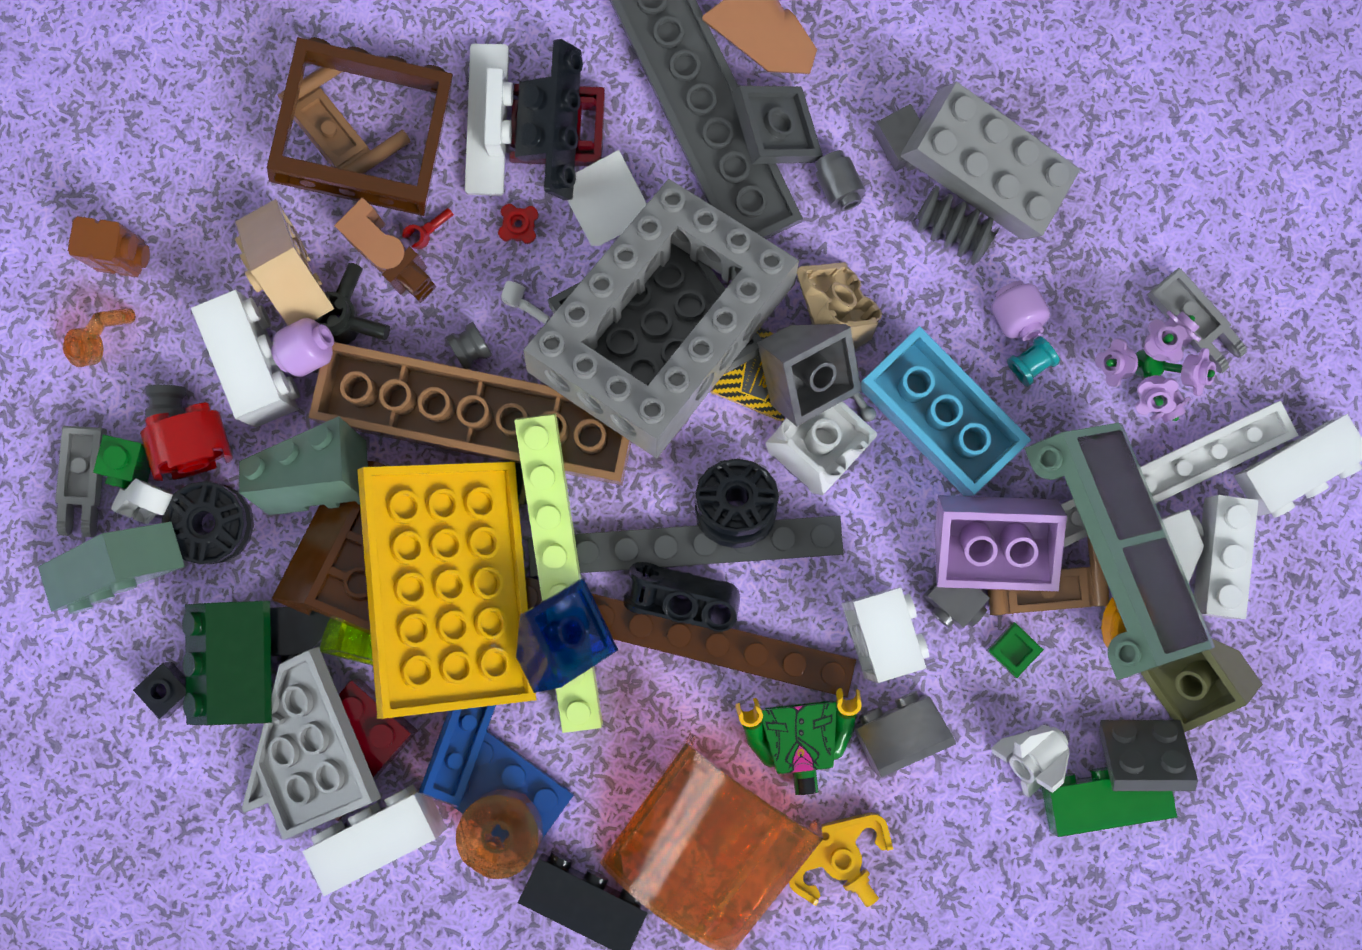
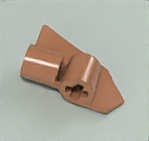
(764, 34)

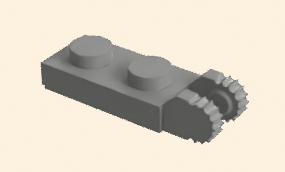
(1180, 294)
(76, 479)

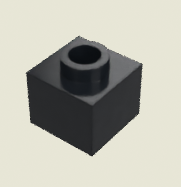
(175, 687)

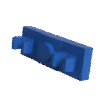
(456, 754)

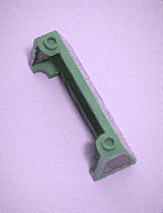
(1130, 546)

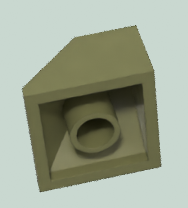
(1204, 685)

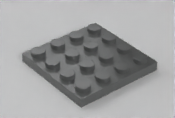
(662, 317)

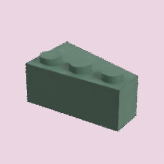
(306, 470)
(109, 566)

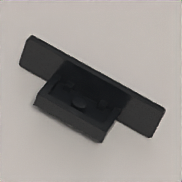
(550, 118)

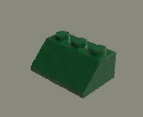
(227, 663)

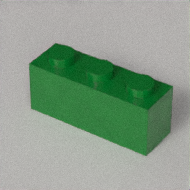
(1092, 805)

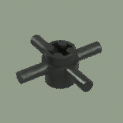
(349, 324)

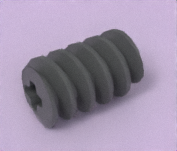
(955, 225)

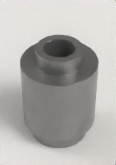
(839, 181)

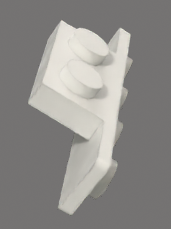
(487, 119)

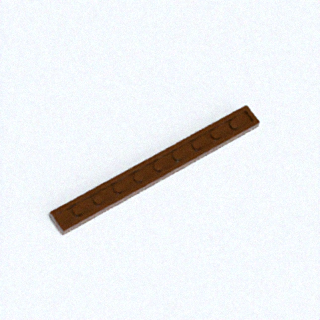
(726, 649)

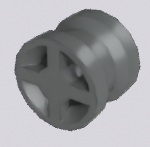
(468, 346)
(165, 399)

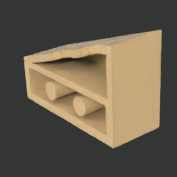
(279, 264)

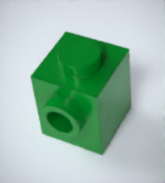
(121, 461)

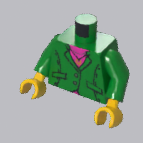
(801, 736)

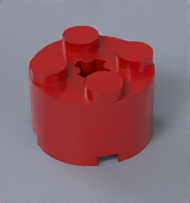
(185, 442)

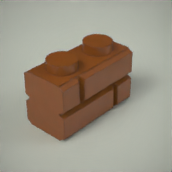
(108, 247)

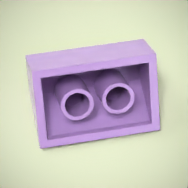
(999, 543)

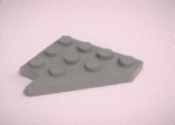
(309, 754)

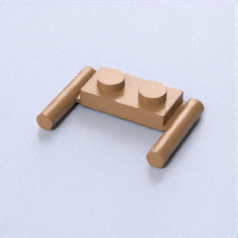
(333, 133)
(1077, 589)

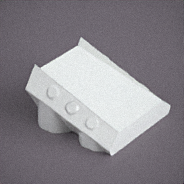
(821, 446)

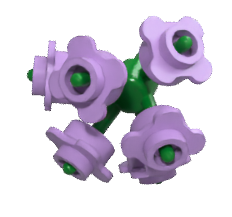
(1161, 344)

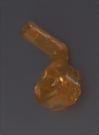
(84, 345)

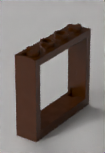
(347, 183)

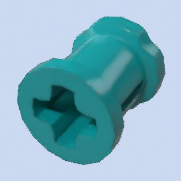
(1033, 361)

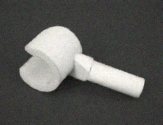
(512, 296)

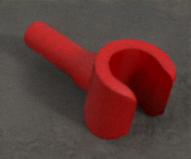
(426, 229)

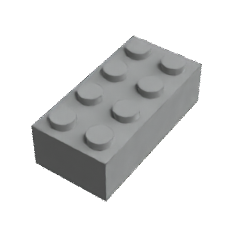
(990, 161)

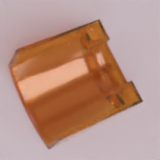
(707, 851)

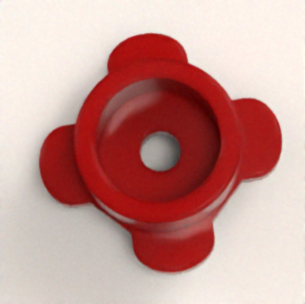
(525, 231)

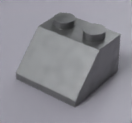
(809, 369)
(902, 733)

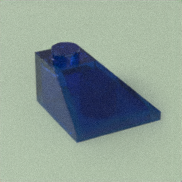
(562, 638)

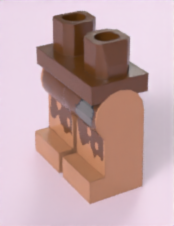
(398, 265)

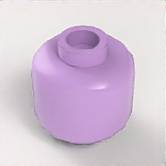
(1020, 310)
(302, 347)

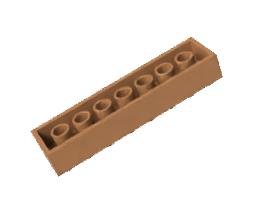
(459, 410)

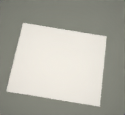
(606, 199)

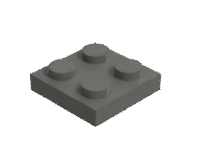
(776, 124)
(1147, 755)

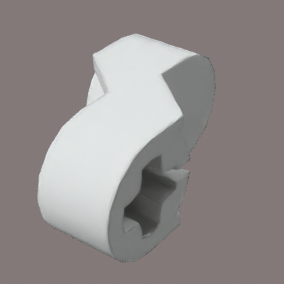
(141, 501)

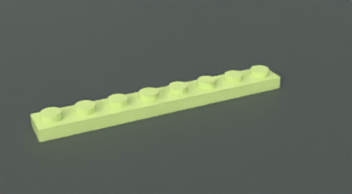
(555, 548)

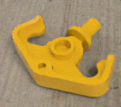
(842, 857)

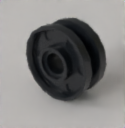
(232, 522)
(732, 524)

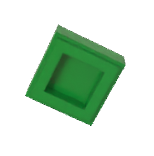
(1015, 650)

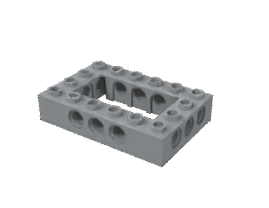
(653, 414)

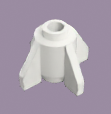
(1036, 757)

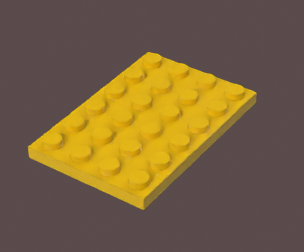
(443, 586)

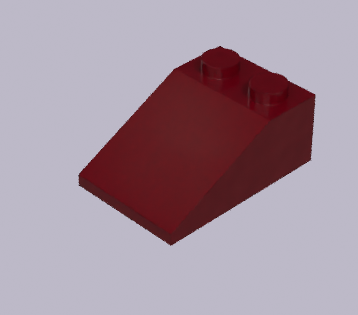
(378, 738)

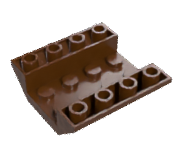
(330, 567)

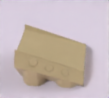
(835, 298)

